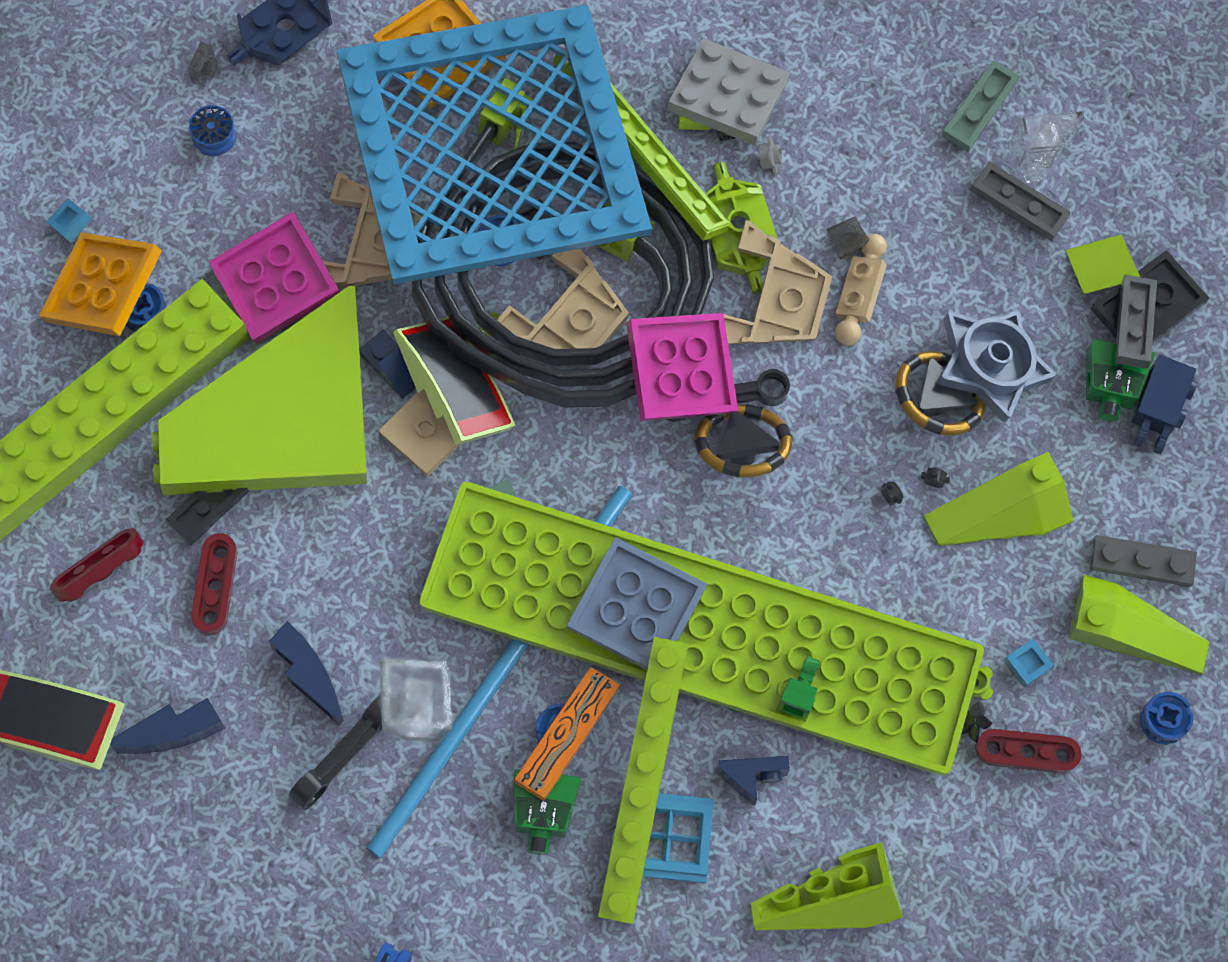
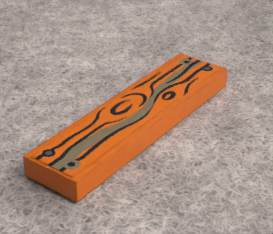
(567, 734)

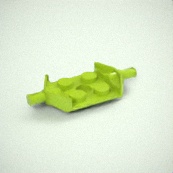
(743, 200)

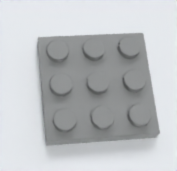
(728, 91)

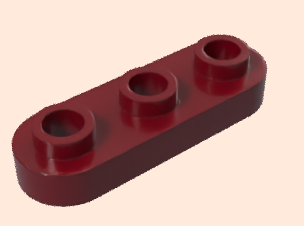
(97, 565)
(210, 570)
(1042, 745)

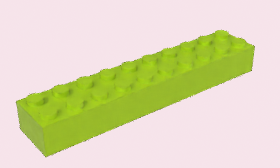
(113, 400)

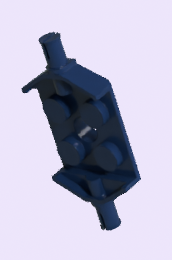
(267, 42)

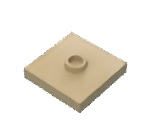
(419, 434)

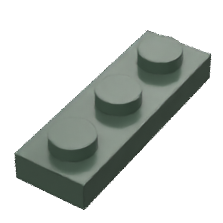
(980, 106)

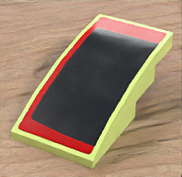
(454, 388)
(56, 720)

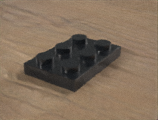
(1175, 296)

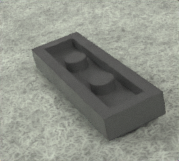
(1020, 201)
(1135, 321)
(1143, 561)

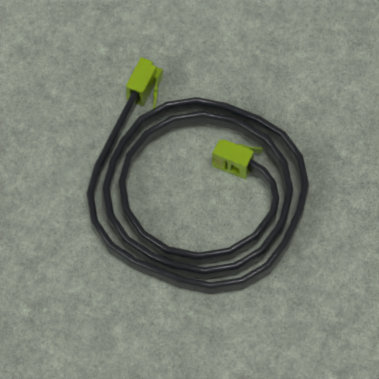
(504, 360)

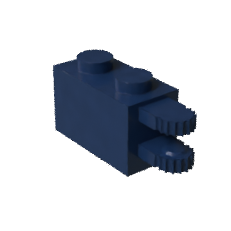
(1163, 400)

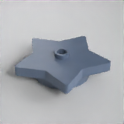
(992, 360)

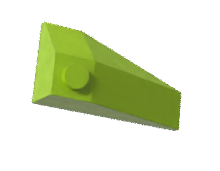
(1014, 504)
(1124, 623)
(847, 896)

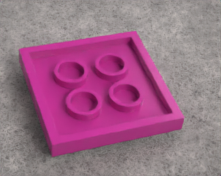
(274, 277)
(681, 366)

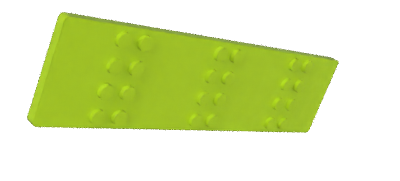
(878, 677)

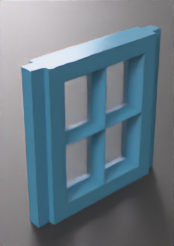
(680, 839)

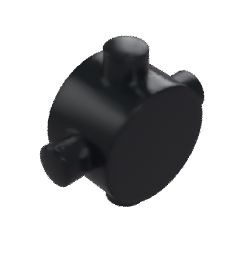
(935, 477)
(892, 493)

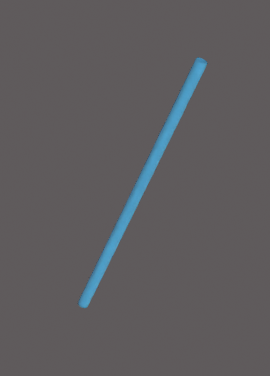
(469, 714)

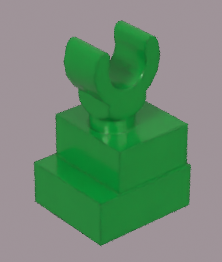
(799, 694)

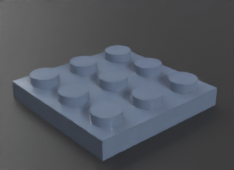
(635, 601)

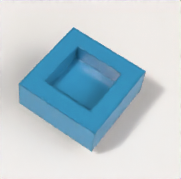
(69, 220)
(1029, 662)

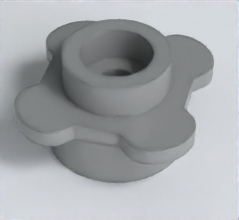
(770, 155)

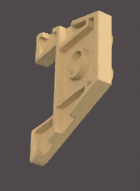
(366, 255)
(790, 295)
(581, 317)

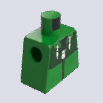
(1110, 382)
(545, 817)

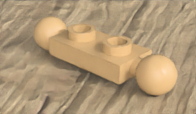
(861, 290)

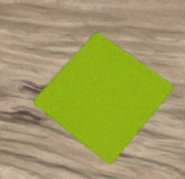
(1102, 263)

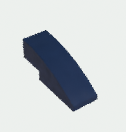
(306, 670)
(169, 731)

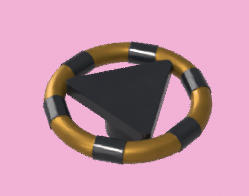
(935, 397)
(743, 441)

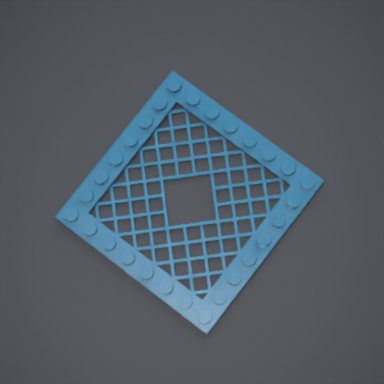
(416, 261)

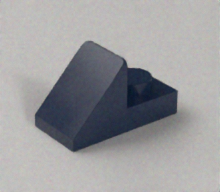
(387, 360)
(742, 773)

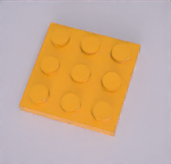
(429, 18)
(100, 283)

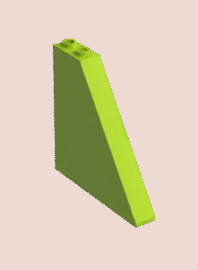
(276, 416)

